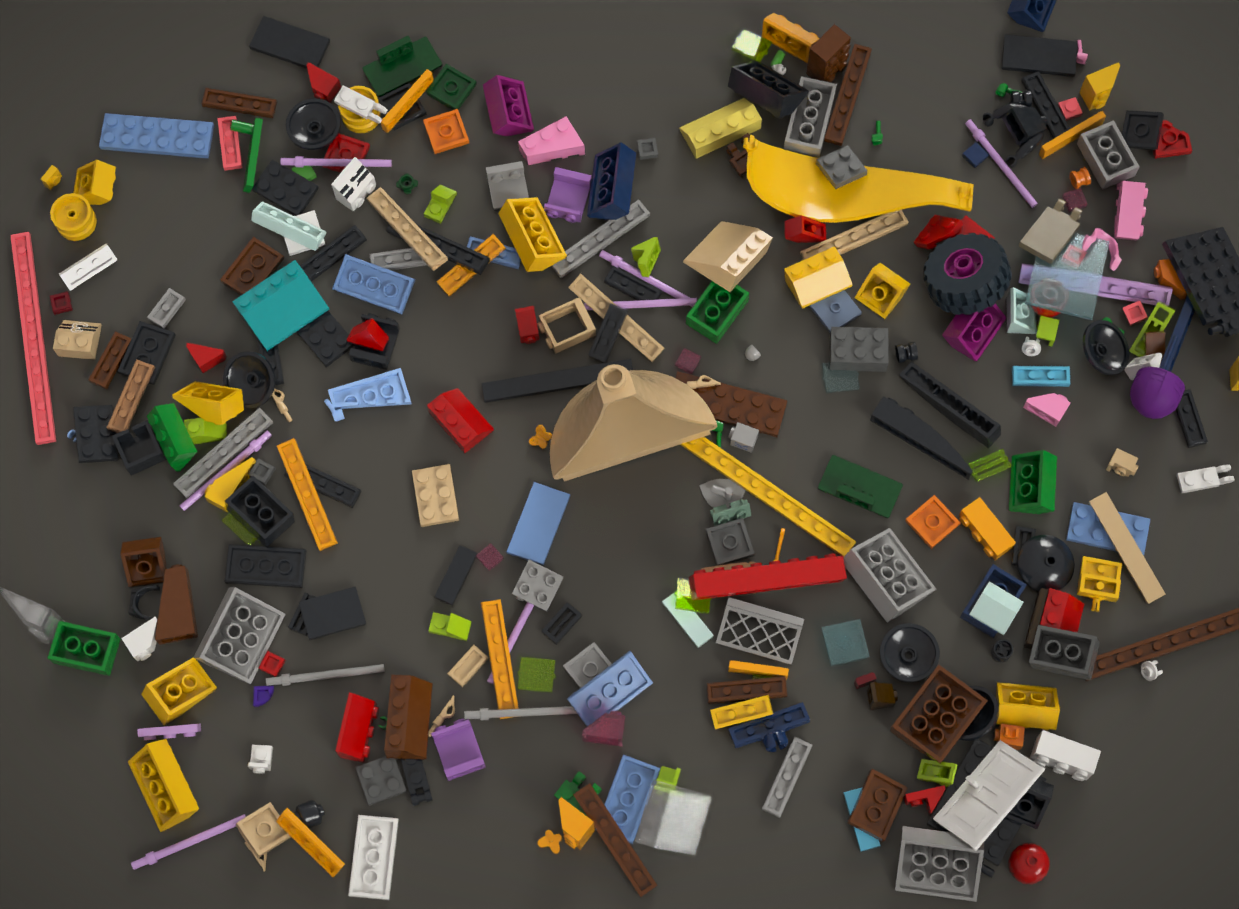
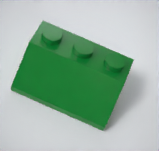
(172, 435)
(1033, 482)

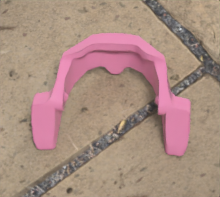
(1113, 246)

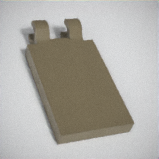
(1051, 232)

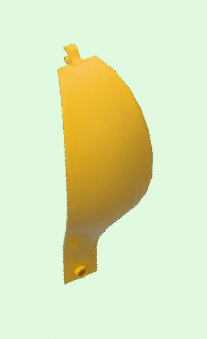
(799, 187)

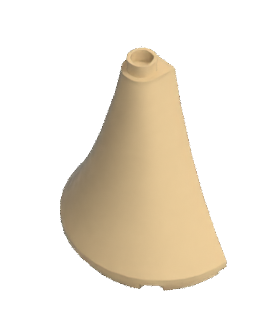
(625, 419)

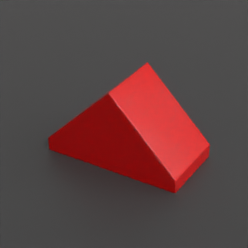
(369, 335)
(206, 356)

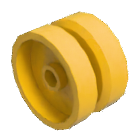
(355, 122)
(73, 217)

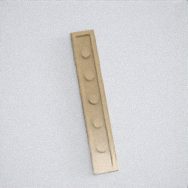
(407, 229)
(860, 234)
(630, 329)
(1127, 548)

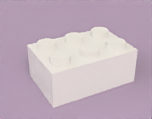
(1064, 756)

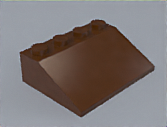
(938, 714)

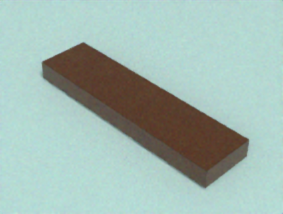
(239, 103)
(746, 689)

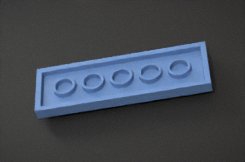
(156, 135)

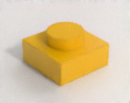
(51, 177)

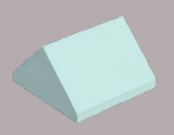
(1020, 316)
(996, 608)

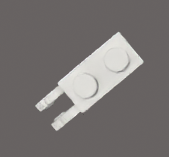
(359, 104)
(1203, 478)

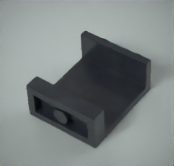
(374, 357)

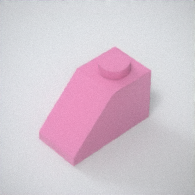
(1048, 407)

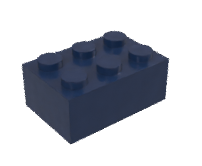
(1002, 580)

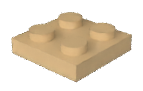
(262, 830)

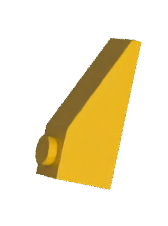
(228, 484)

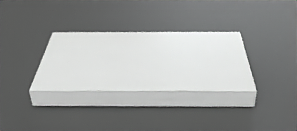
(373, 857)

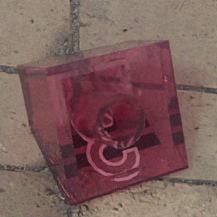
(606, 729)

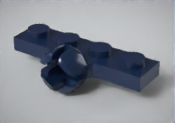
(770, 728)

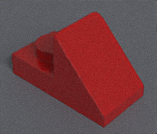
(930, 796)

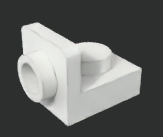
(260, 758)

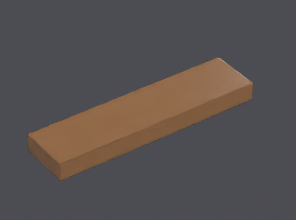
(131, 396)

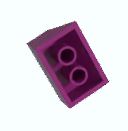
(507, 106)
(974, 332)

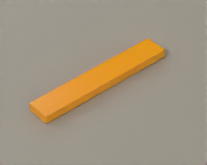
(307, 494)
(499, 655)

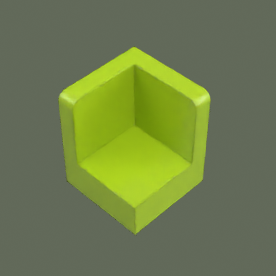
(1047, 329)
(669, 775)

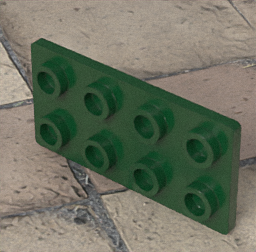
(401, 64)
(860, 486)

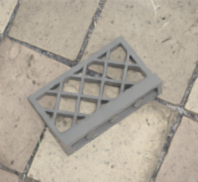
(765, 614)

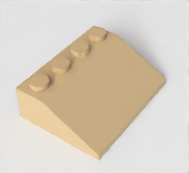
(729, 253)

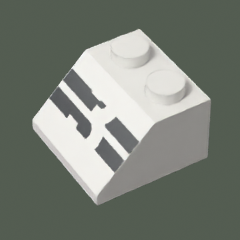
(353, 185)

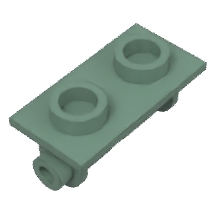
(738, 510)

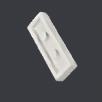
(88, 266)

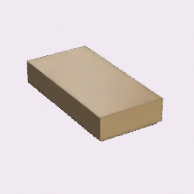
(468, 665)

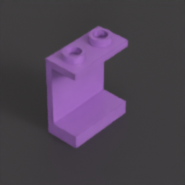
(568, 195)
(458, 749)

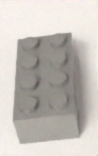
(810, 118)

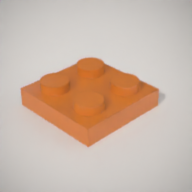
(446, 131)
(932, 521)

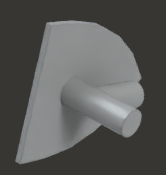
(721, 492)

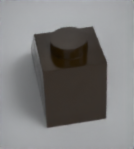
(881, 695)

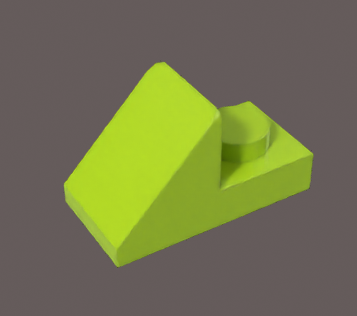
(440, 203)
(646, 255)
(450, 626)
(936, 772)

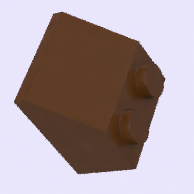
(143, 561)

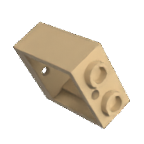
(558, 312)

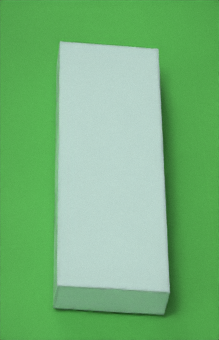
(689, 622)

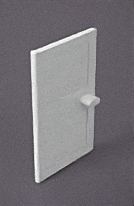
(988, 795)

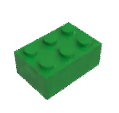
(716, 310)
(84, 648)

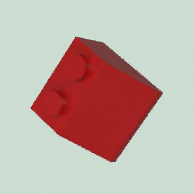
(1062, 611)

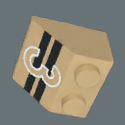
(77, 339)

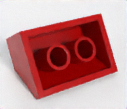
(459, 419)
(357, 728)

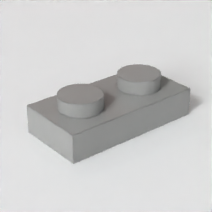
(166, 308)

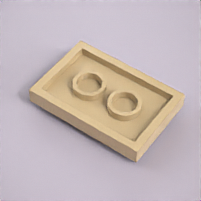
(435, 495)

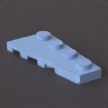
(375, 391)

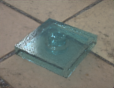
(845, 642)

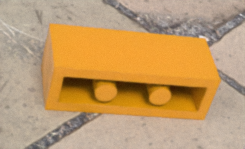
(986, 529)

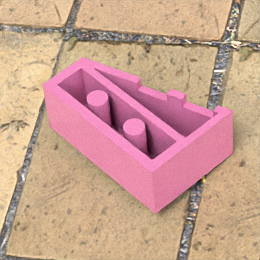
(551, 142)
(1130, 210)

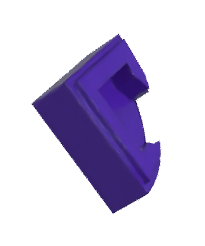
(262, 695)

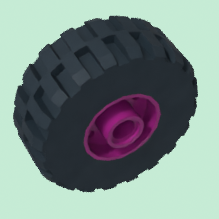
(967, 273)

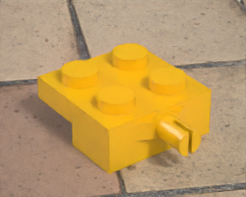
(1099, 580)

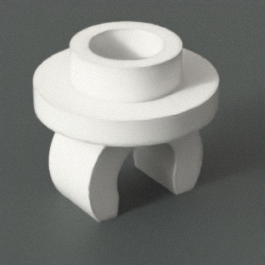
(1031, 347)
(1149, 670)

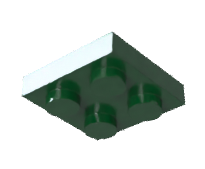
(451, 87)

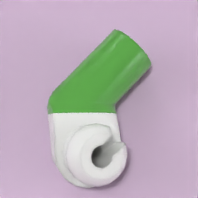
(776, 62)

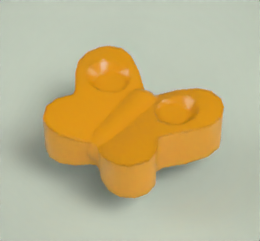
(541, 437)
(550, 840)

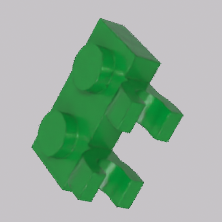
(568, 789)

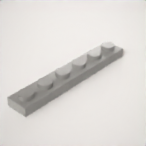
(600, 239)
(223, 453)

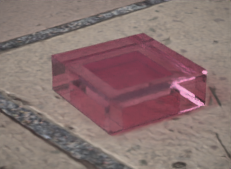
(1075, 199)
(688, 361)
(489, 557)

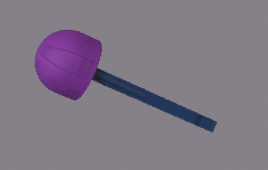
(1157, 390)

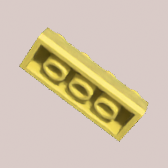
(721, 127)

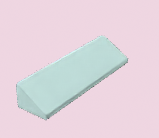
(288, 225)

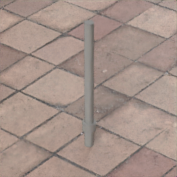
(287, 679)
(485, 714)

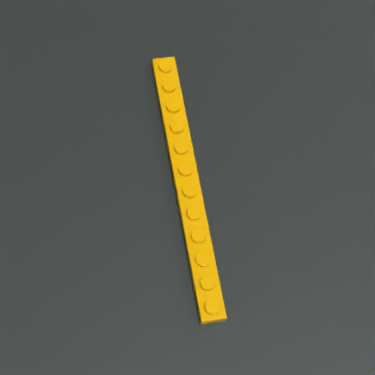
(771, 495)

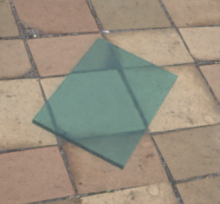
(1072, 279)

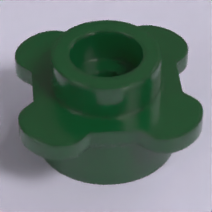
(406, 178)

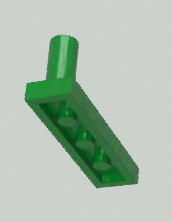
(255, 132)

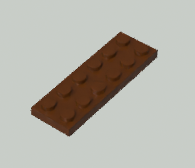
(740, 405)

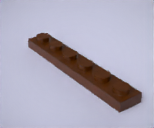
(848, 94)
(615, 840)

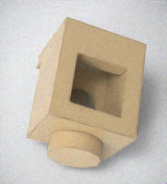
(1123, 463)

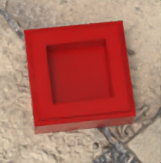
(271, 664)

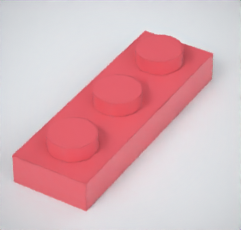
(229, 144)

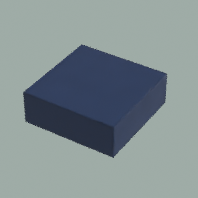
(975, 154)

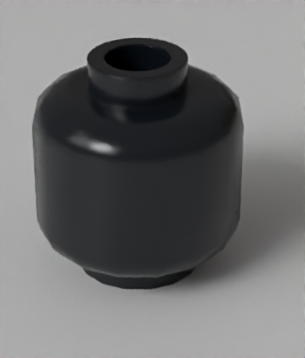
(310, 813)

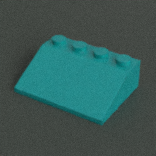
(280, 305)

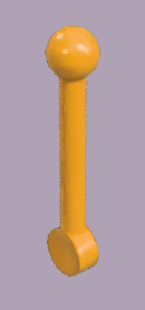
(779, 544)

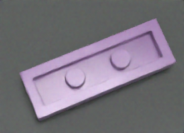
(169, 731)

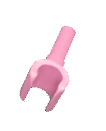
(1081, 57)

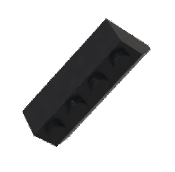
(766, 88)

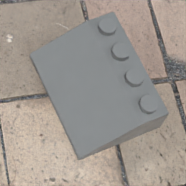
(888, 574)
(239, 635)
(938, 865)

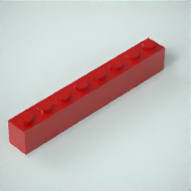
(767, 577)

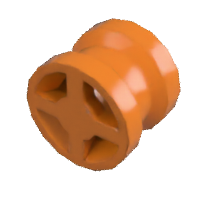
(1080, 178)

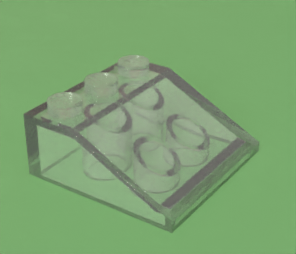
(38, 618)
(673, 818)

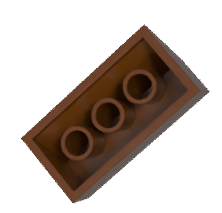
(408, 717)

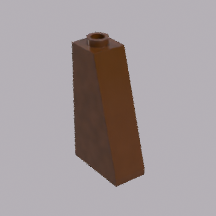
(176, 609)

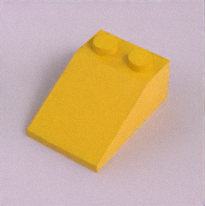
(211, 401)
(178, 690)

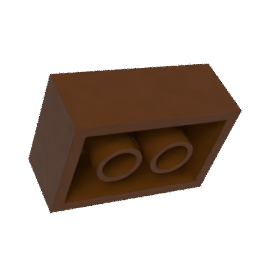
(829, 55)

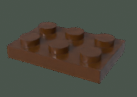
(252, 266)
(877, 805)

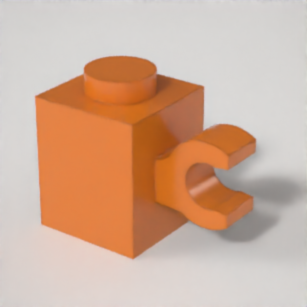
(1011, 735)

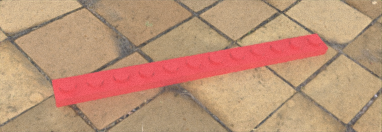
(33, 339)

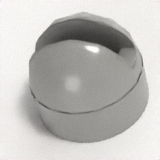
(752, 353)

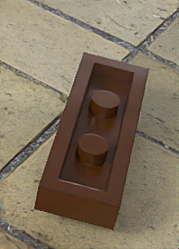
(110, 360)

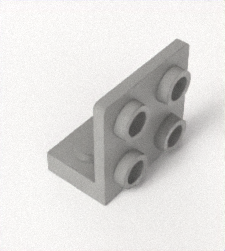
(506, 183)

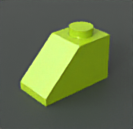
(204, 431)

